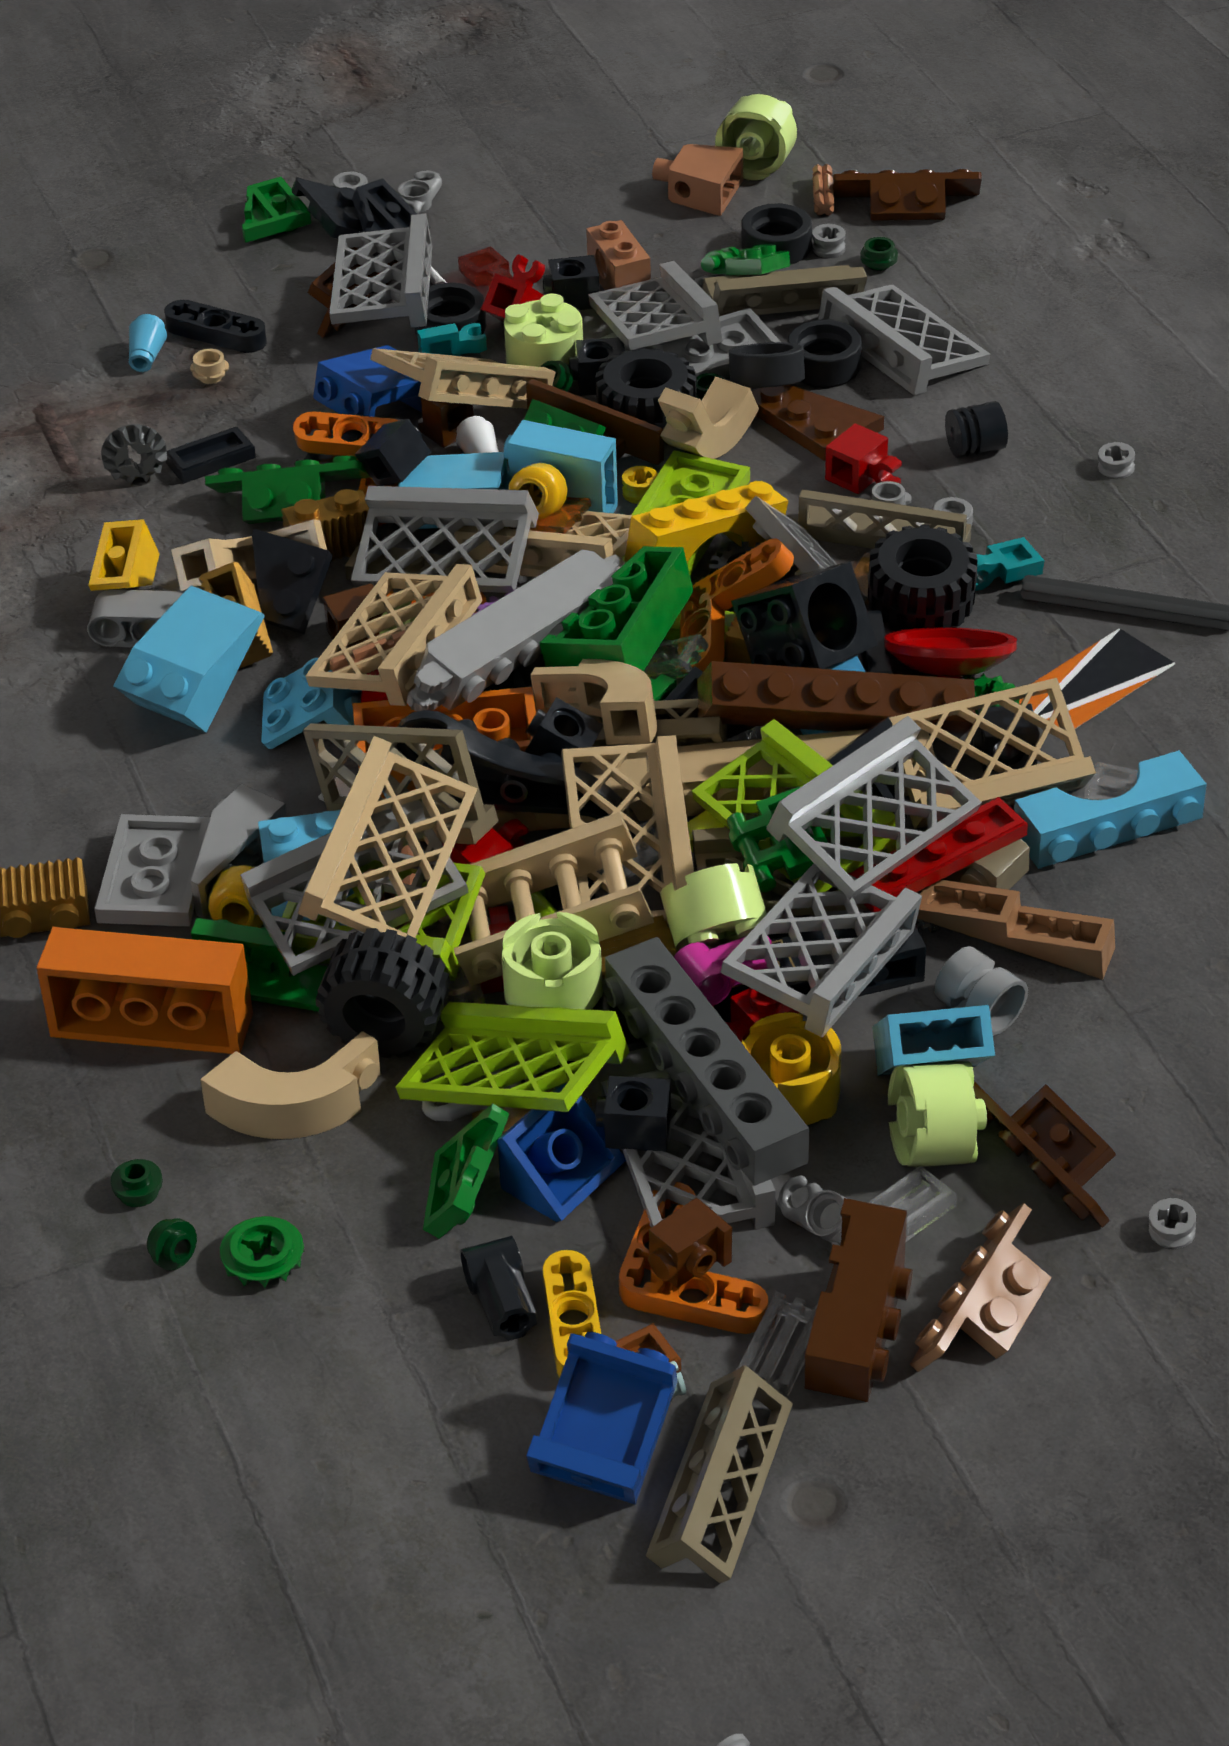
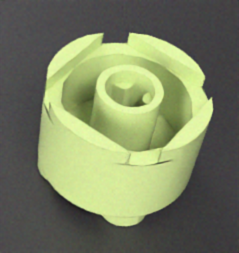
(764, 132)
(541, 331)
(714, 906)
(552, 962)
(935, 1114)

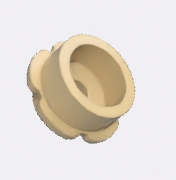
(209, 366)

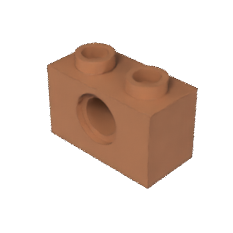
(617, 255)

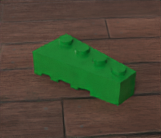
(627, 617)

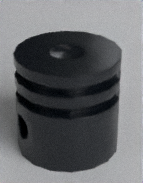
(976, 429)

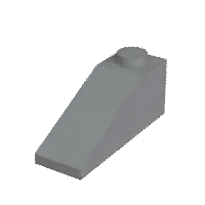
(231, 839)

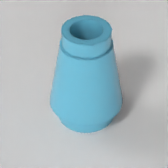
(146, 339)

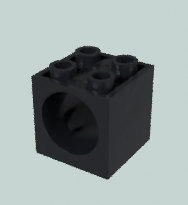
(806, 619)

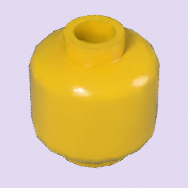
(550, 483)
(229, 899)

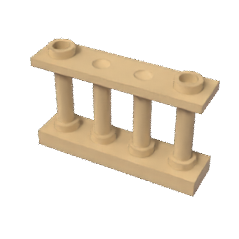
(548, 863)

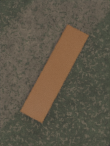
(997, 917)

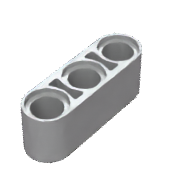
(126, 615)

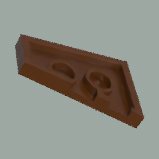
(810, 417)

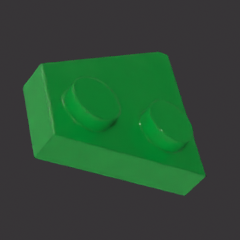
(272, 210)
(460, 1170)

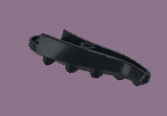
(510, 776)

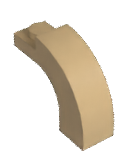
(709, 425)
(210, 553)
(605, 690)
(291, 1103)

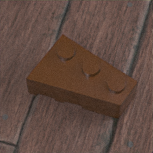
(859, 1302)

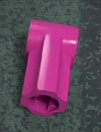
(705, 966)

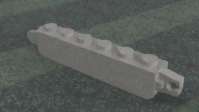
(507, 632)

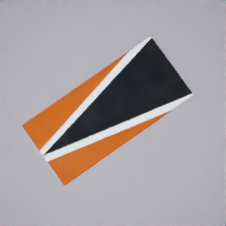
(1101, 676)

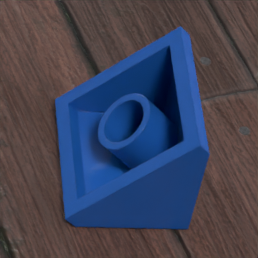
(556, 1158)

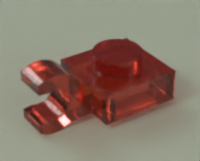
(482, 266)

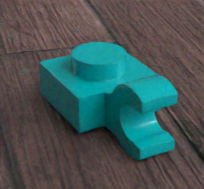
(450, 341)
(1009, 561)

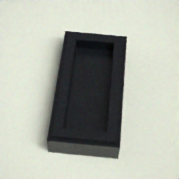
(210, 454)

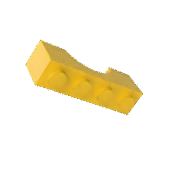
(701, 518)

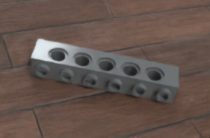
(706, 1062)

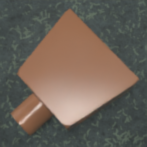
(702, 176)

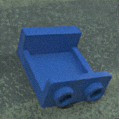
(359, 385)
(604, 1417)

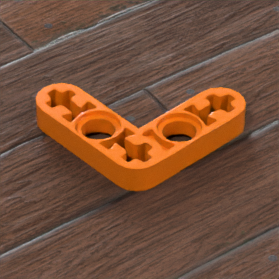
(339, 423)
(713, 594)
(663, 1297)

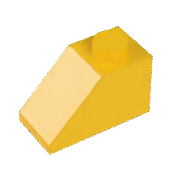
(124, 556)

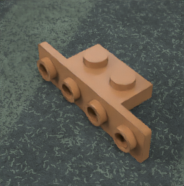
(992, 1296)

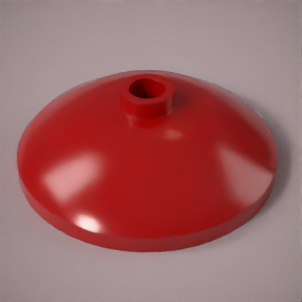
(950, 650)

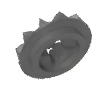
(142, 440)

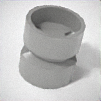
(972, 981)

